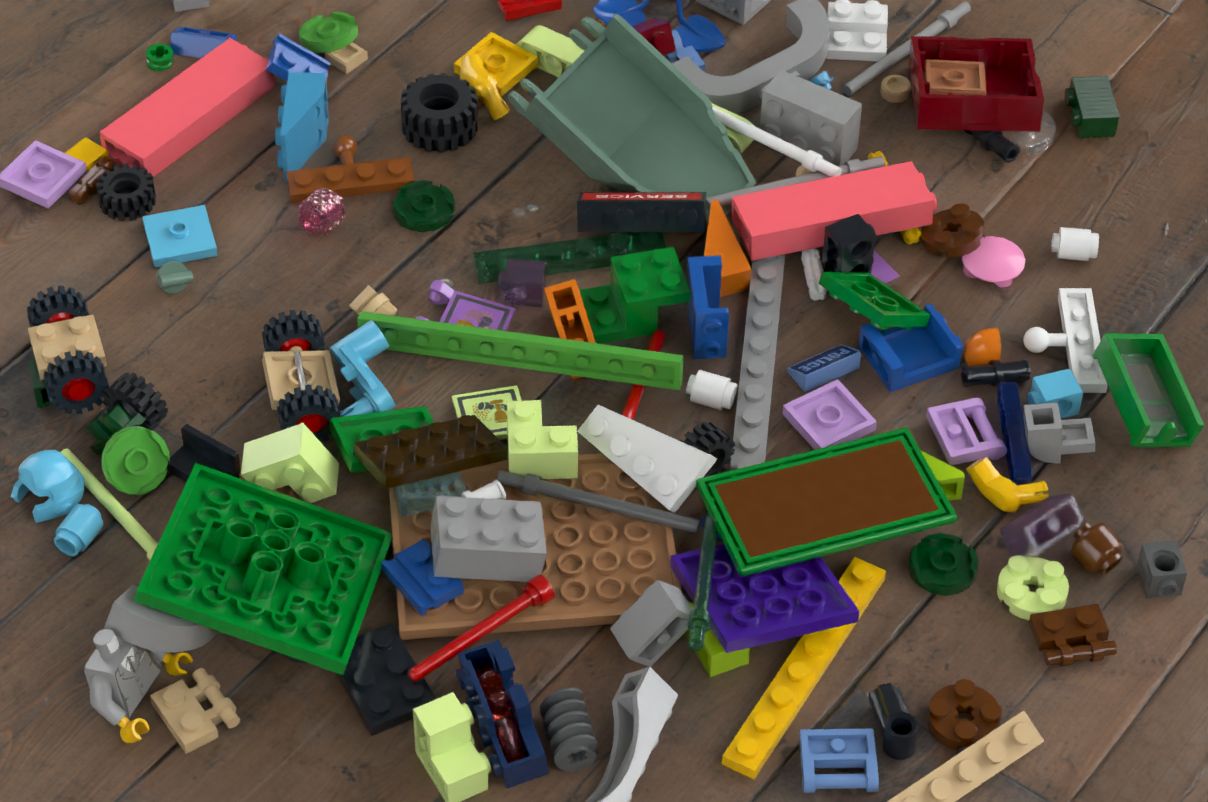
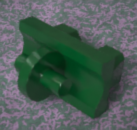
(107, 424)

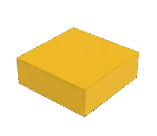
(88, 152)

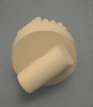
(372, 302)

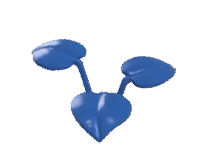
(694, 31)

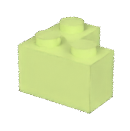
(539, 448)
(291, 459)
(448, 748)

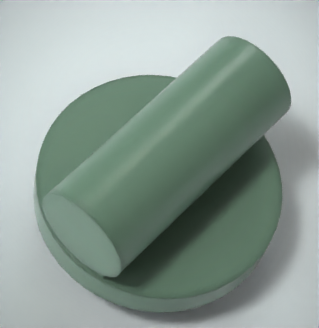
(173, 277)

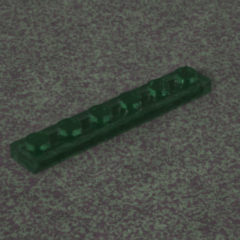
(568, 254)

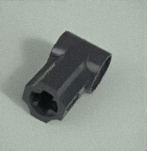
(894, 720)

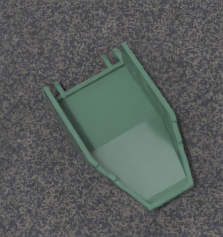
(634, 118)

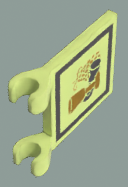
(488, 407)

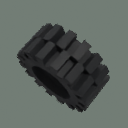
(126, 204)
(136, 397)
(713, 441)

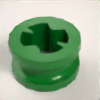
(157, 50)

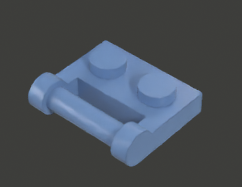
(838, 750)

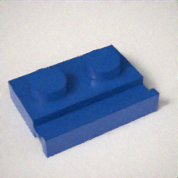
(291, 57)
(414, 577)

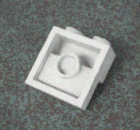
(857, 30)

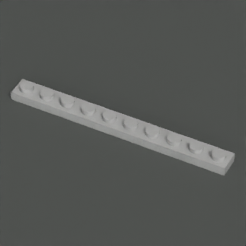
(758, 362)

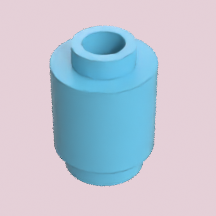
(78, 529)

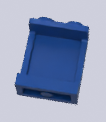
(706, 320)
(912, 355)

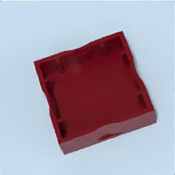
(1012, 86)

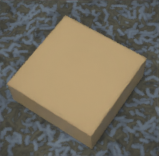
(347, 57)

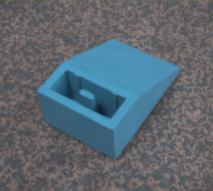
(302, 119)

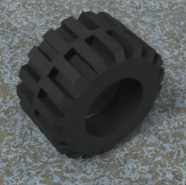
(439, 112)

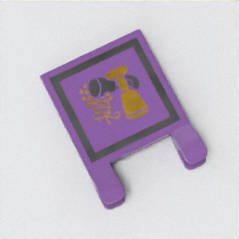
(469, 309)

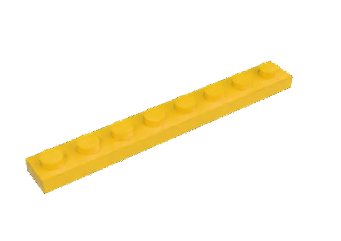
(798, 678)

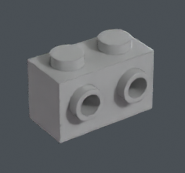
(652, 623)

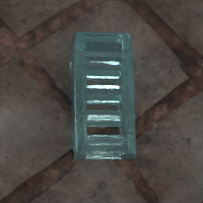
(413, 500)

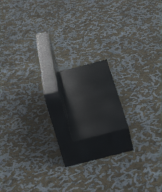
(205, 451)

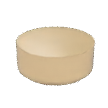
(895, 88)

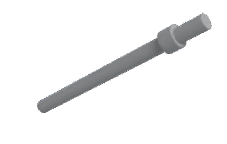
(943, 22)
(848, 167)

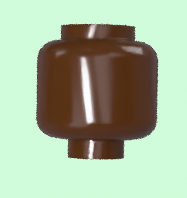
(1097, 548)

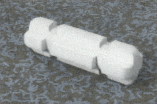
(813, 271)

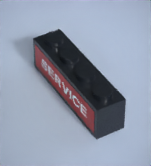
(641, 212)

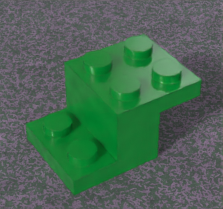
(635, 292)

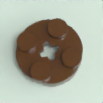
(958, 219)
(962, 698)

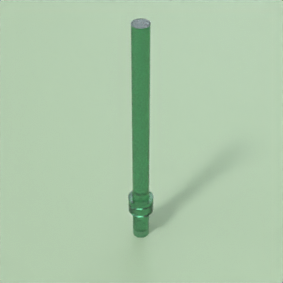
(699, 617)

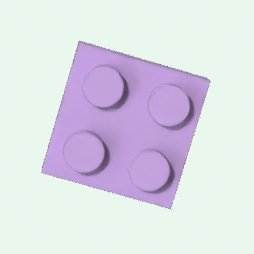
(42, 174)
(829, 416)

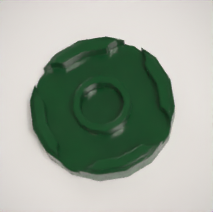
(423, 206)
(943, 564)

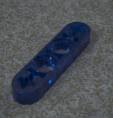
(1014, 433)

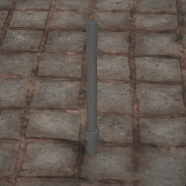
(533, 486)

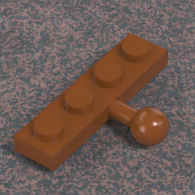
(350, 177)

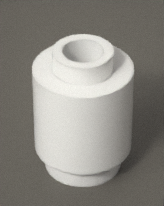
(1075, 244)
(711, 390)

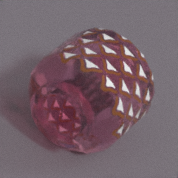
(321, 211)

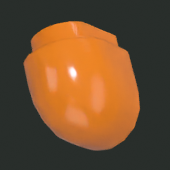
(983, 347)

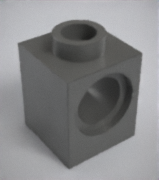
(1161, 569)

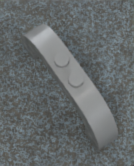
(803, 59)
(154, 628)

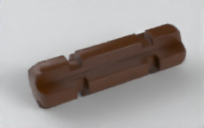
(89, 181)

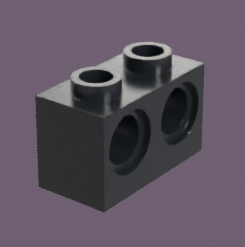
(849, 246)

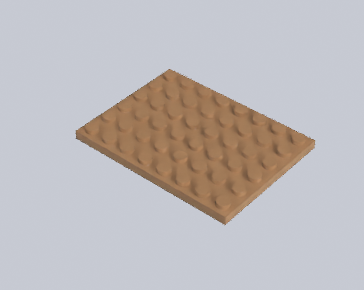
(592, 561)

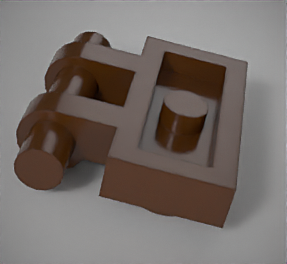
(1072, 627)

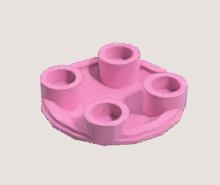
(994, 261)

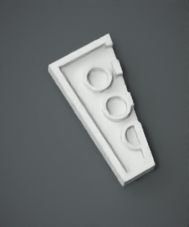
(649, 457)

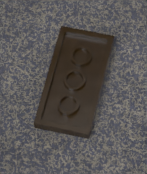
(429, 451)

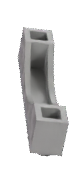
(639, 714)

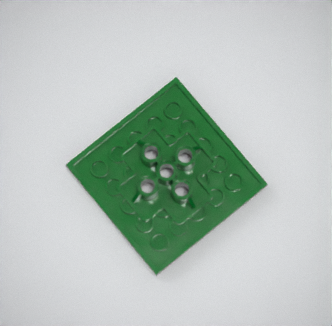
(265, 568)

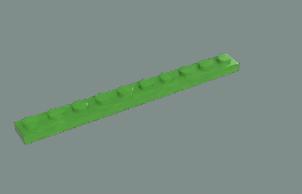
(529, 351)

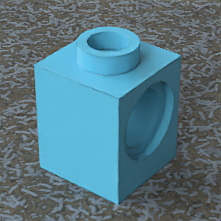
(1055, 388)

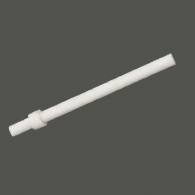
(809, 159)

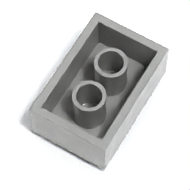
(811, 117)
(487, 539)

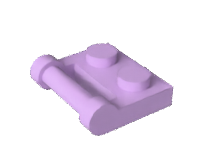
(957, 435)

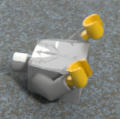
(121, 677)

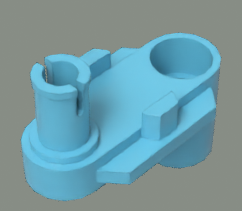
(351, 355)

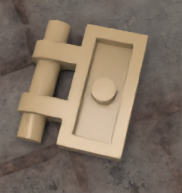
(184, 715)

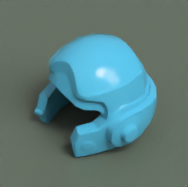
(52, 476)

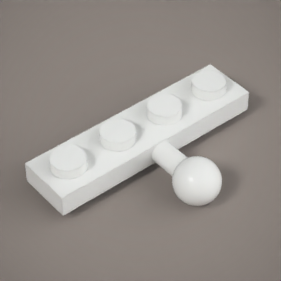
(1078, 336)

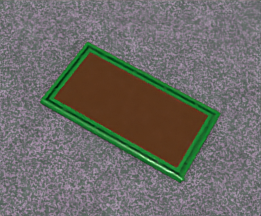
(824, 501)

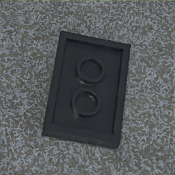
(380, 682)

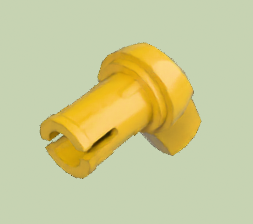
(484, 84)
(1001, 491)

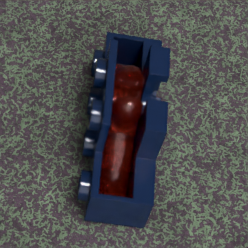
(501, 713)

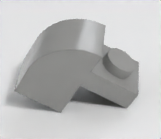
(1051, 437)

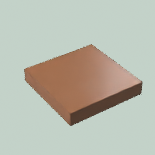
(955, 77)

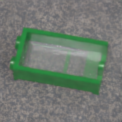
(1148, 390)

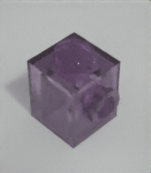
(523, 282)

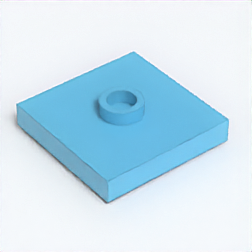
(180, 235)

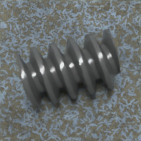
(569, 729)

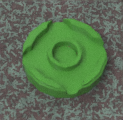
(328, 33)
(135, 460)

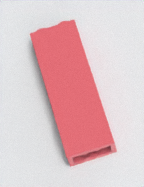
(188, 108)
(797, 214)

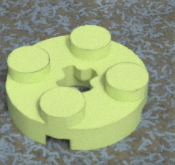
(1032, 571)

